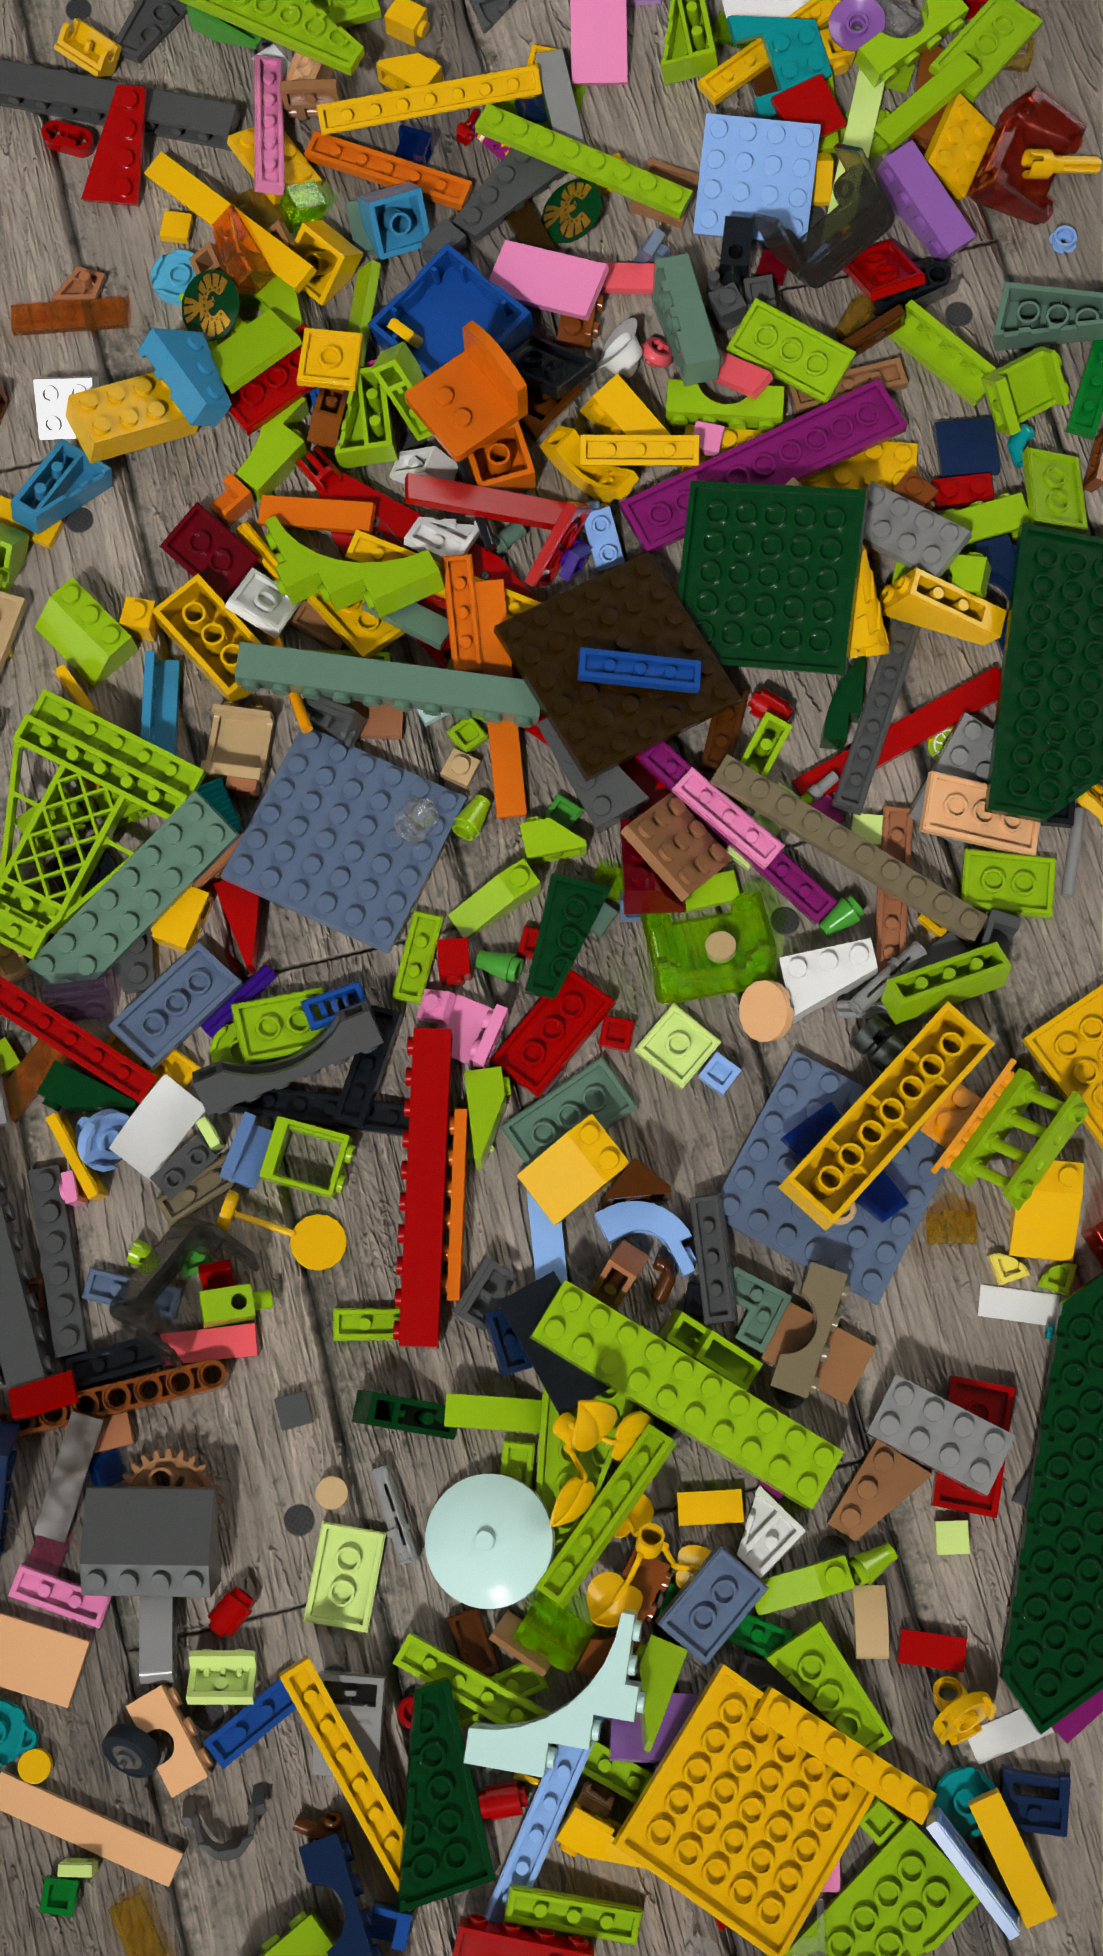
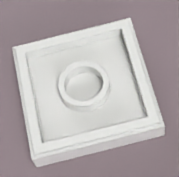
(261, 604)

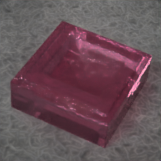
(48, 1555)

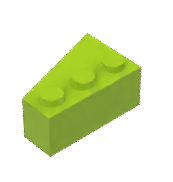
(688, 42)
(368, 425)
(306, 1937)

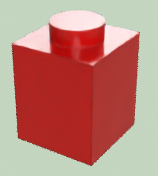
(454, 961)

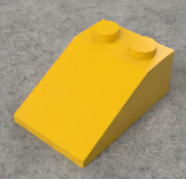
(573, 1169)
(1050, 1217)

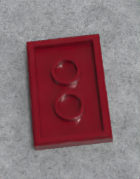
(211, 550)

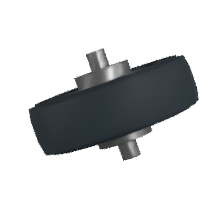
(131, 1750)

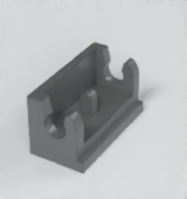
(335, 720)
(484, 1292)

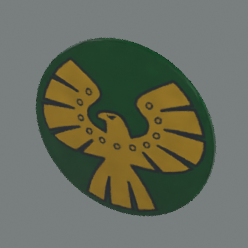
(572, 210)
(211, 304)

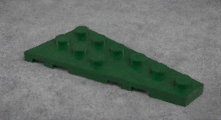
(442, 1824)

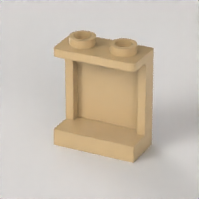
(239, 743)

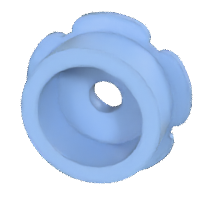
(1064, 233)

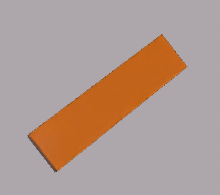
(318, 514)
(462, 613)

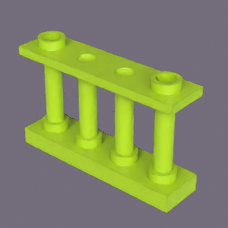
(999, 1122)

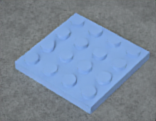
(755, 169)

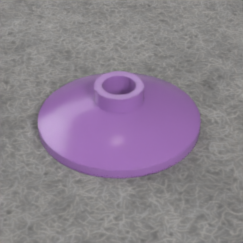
(852, 13)

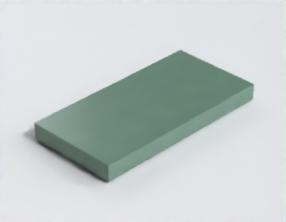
(589, 1092)

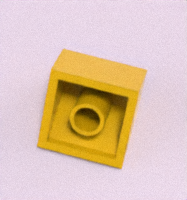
(331, 257)

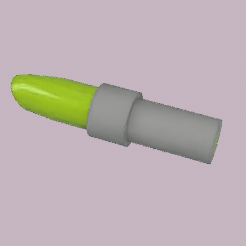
(816, 791)

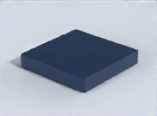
(966, 447)

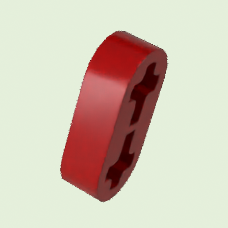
(69, 136)

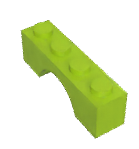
(885, 55)
(689, 404)

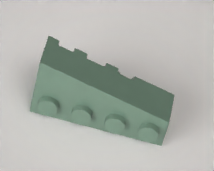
(1047, 316)

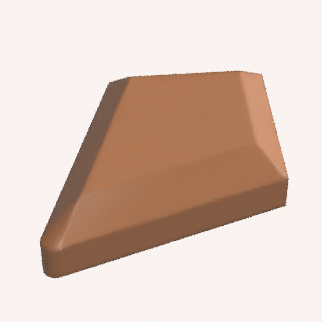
(80, 285)

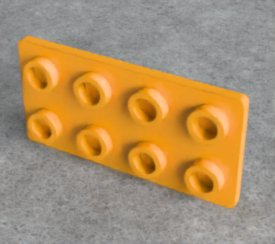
(961, 1115)

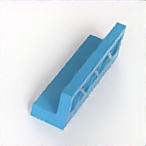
(161, 702)

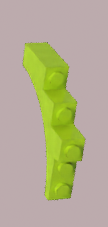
(275, 448)
(382, 585)

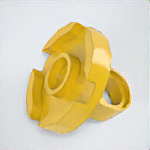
(962, 1716)

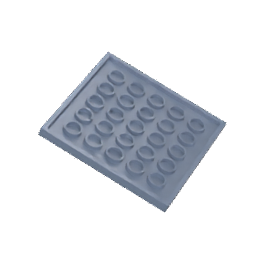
(331, 844)
(762, 1212)

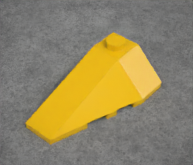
(591, 1836)

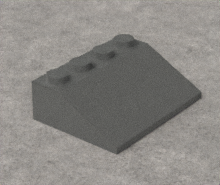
(150, 1542)

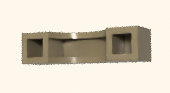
(823, 1291)

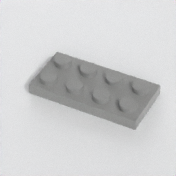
(911, 532)
(964, 755)

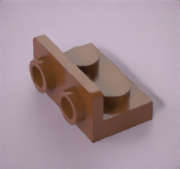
(578, 332)

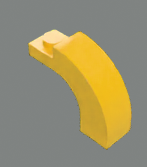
(599, 482)

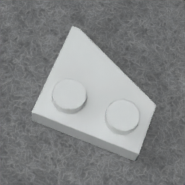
(441, 537)
(767, 1534)

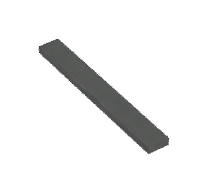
(875, 718)

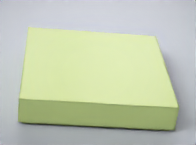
(677, 1046)

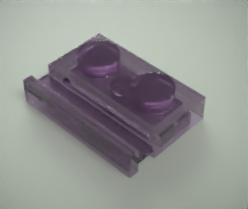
(79, 999)

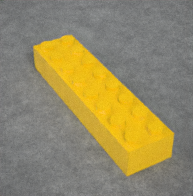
(886, 1116)

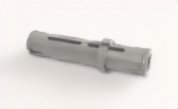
(912, 954)
(406, 1553)

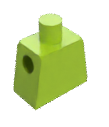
(218, 1310)

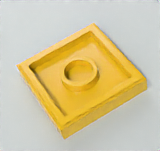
(330, 359)

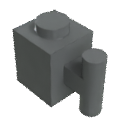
(724, 304)

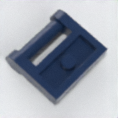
(1037, 1813)

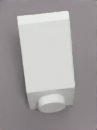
(425, 462)

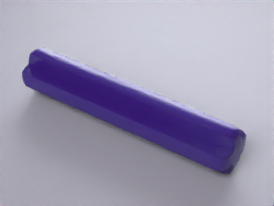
(246, 992)

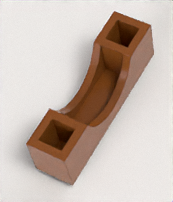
(649, 1579)

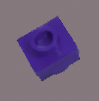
(574, 559)

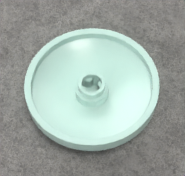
(489, 1541)

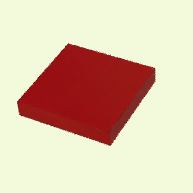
(811, 104)

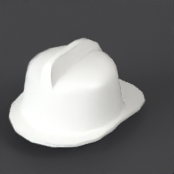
(622, 350)

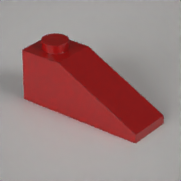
(244, 916)

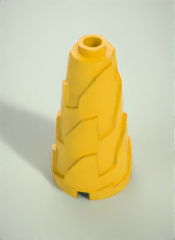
(868, 630)

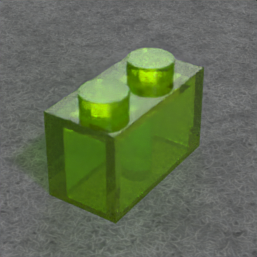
(554, 1633)

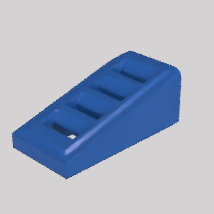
(342, 992)

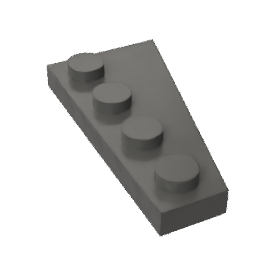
(505, 191)

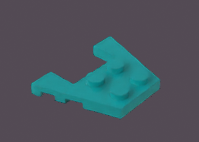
(791, 48)

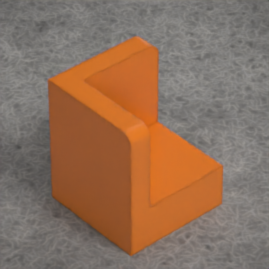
(233, 502)

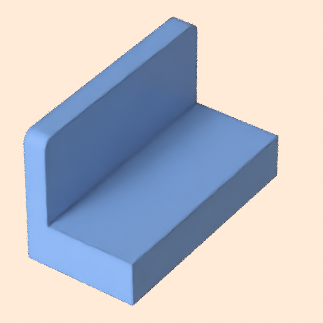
(246, 1153)

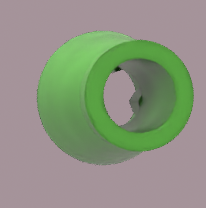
(842, 915)
(501, 965)

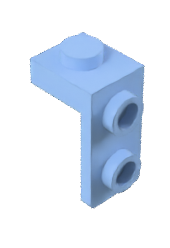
(603, 536)

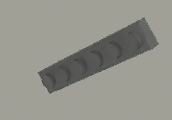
(58, 1263)

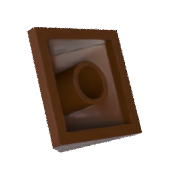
(545, 410)
(638, 1184)

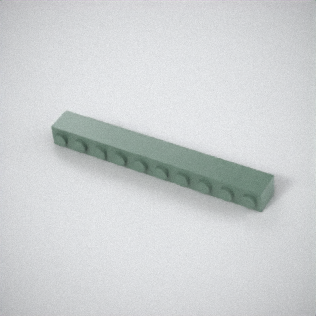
(386, 684)

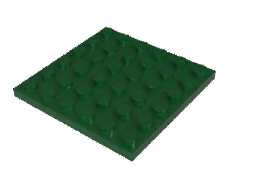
(773, 573)

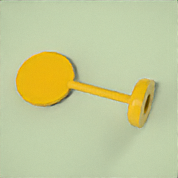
(315, 1242)

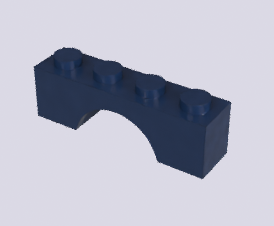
(1001, 558)
(329, 1865)

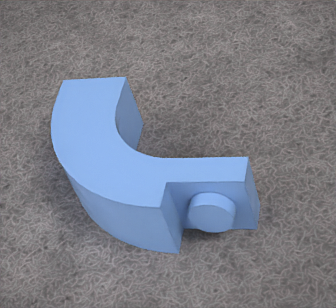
(648, 1218)

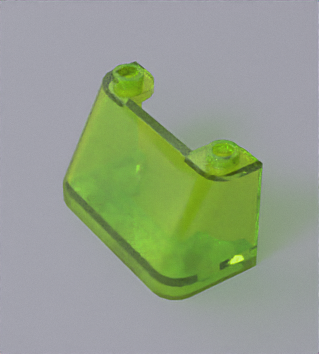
(679, 957)

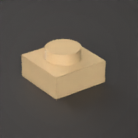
(460, 768)

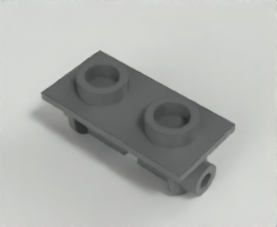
(183, 1167)

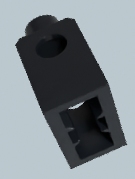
(735, 249)

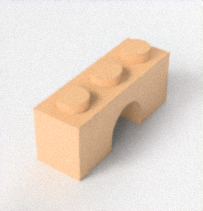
(188, 1762)

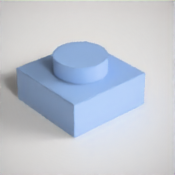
(719, 1073)

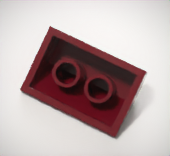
(642, 887)

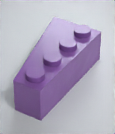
(923, 202)

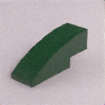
(844, 707)

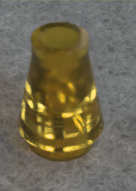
(856, 314)

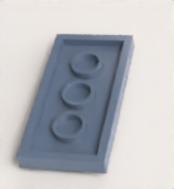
(175, 1005)

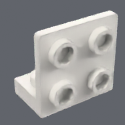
(51, 403)

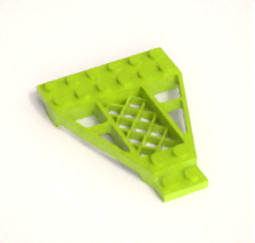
(105, 756)

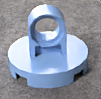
(95, 1137)

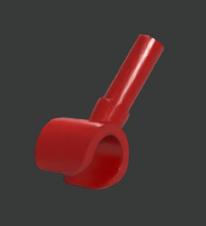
(465, 134)

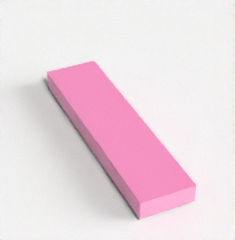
(728, 818)

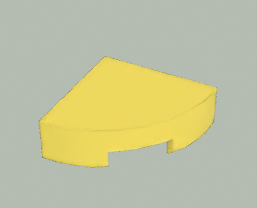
(1006, 1268)

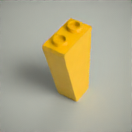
(942, 607)

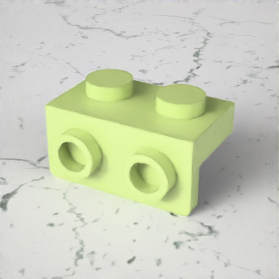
(222, 1677)

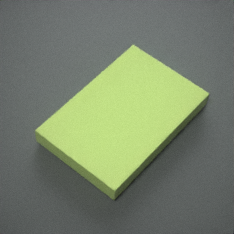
(345, 1576)

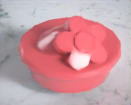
(656, 352)

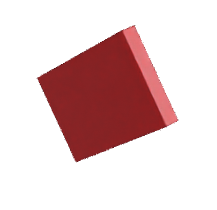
(884, 271)
(559, 540)

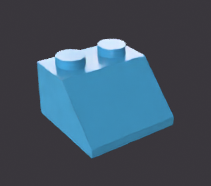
(394, 219)

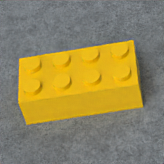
(125, 417)
(206, 634)

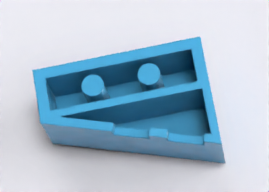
(189, 372)
(59, 487)

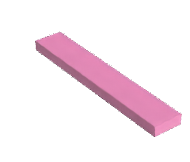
(268, 126)

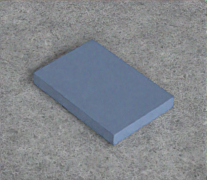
(711, 1604)

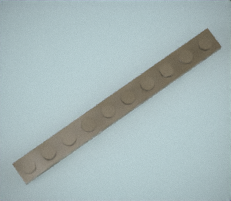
(849, 849)

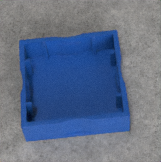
(441, 302)

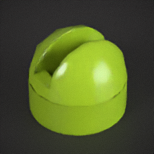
(138, 1252)

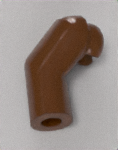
(667, 1278)
(320, 1828)

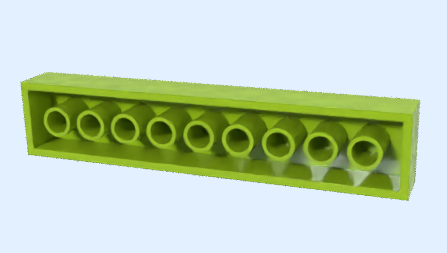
(687, 1395)

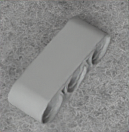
(158, 1639)

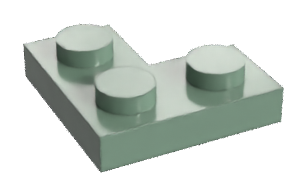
(764, 1306)

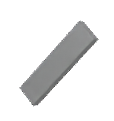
(559, 94)

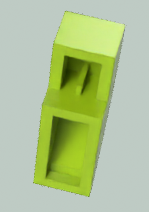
(710, 1349)
(492, 1413)

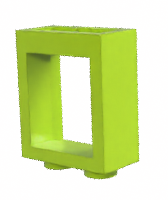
(277, 1148)

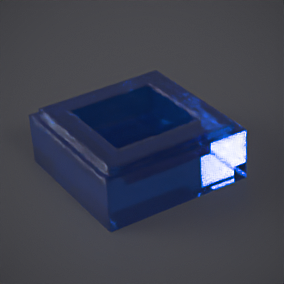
(107, 1468)

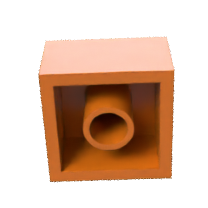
(504, 463)

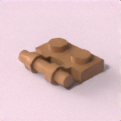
(303, 95)

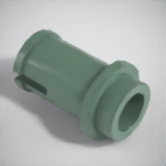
(508, 536)

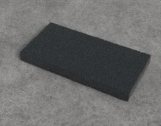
(560, 1378)

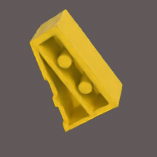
(621, 412)

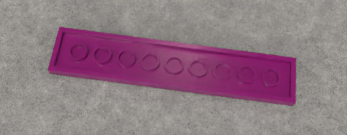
(788, 451)

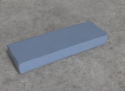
(104, 1285)

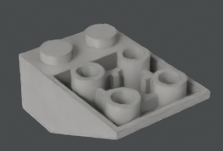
(362, 1707)

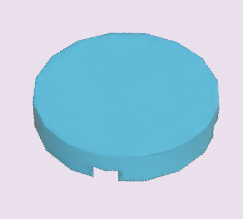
(172, 275)

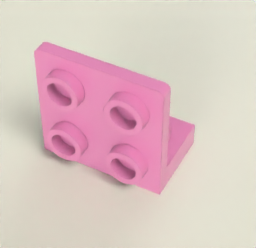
(475, 1031)

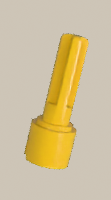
(1045, 163)

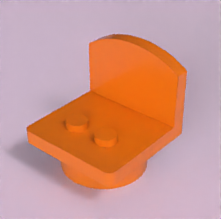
(470, 395)

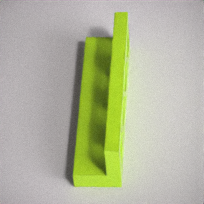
(942, 354)

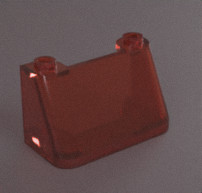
(1026, 123)

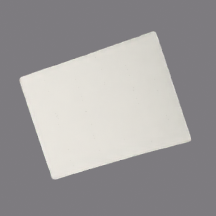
(157, 1126)

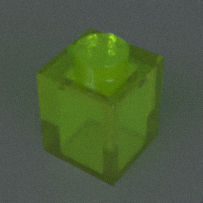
(303, 203)

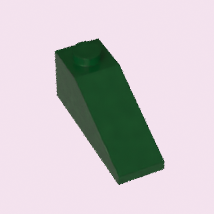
(80, 1093)
(401, 1414)

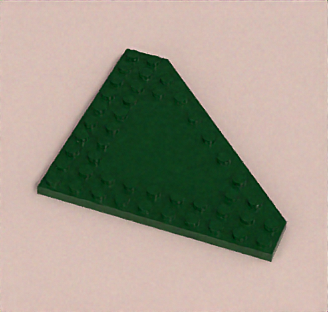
(1051, 677)
(1057, 1596)

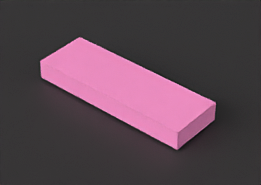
(59, 1596)

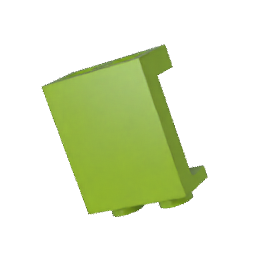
(1025, 388)

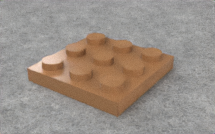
(676, 846)

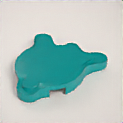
(15, 1732)

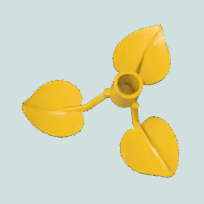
(582, 1433)
(608, 1592)

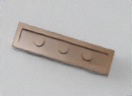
(889, 372)

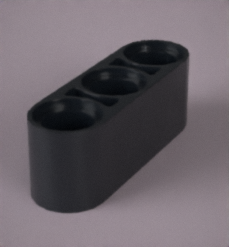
(934, 270)

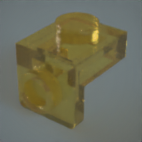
(951, 1227)

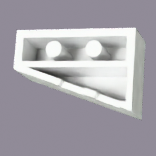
(826, 973)

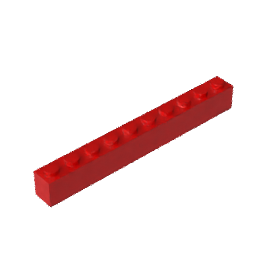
(425, 1189)

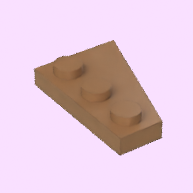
(875, 1490)

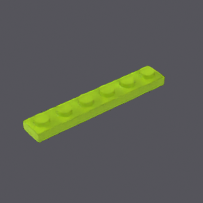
(606, 1515)

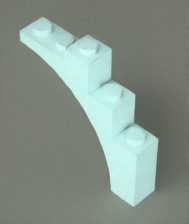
(528, 1744)

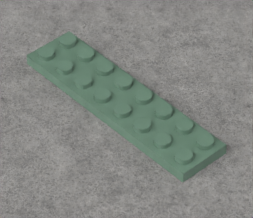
(136, 895)

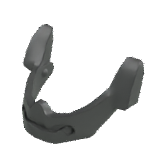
(230, 1849)

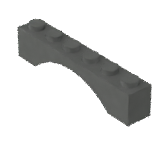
(229, 1083)

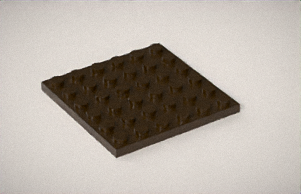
(621, 612)

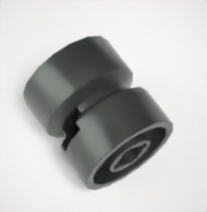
(886, 1051)

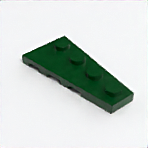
(564, 925)

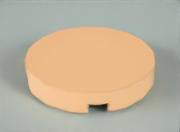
(766, 1011)

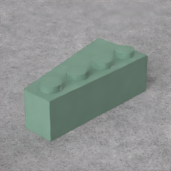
(685, 320)

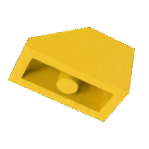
(408, 71)

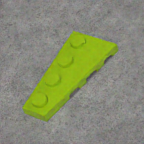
(824, 1678)

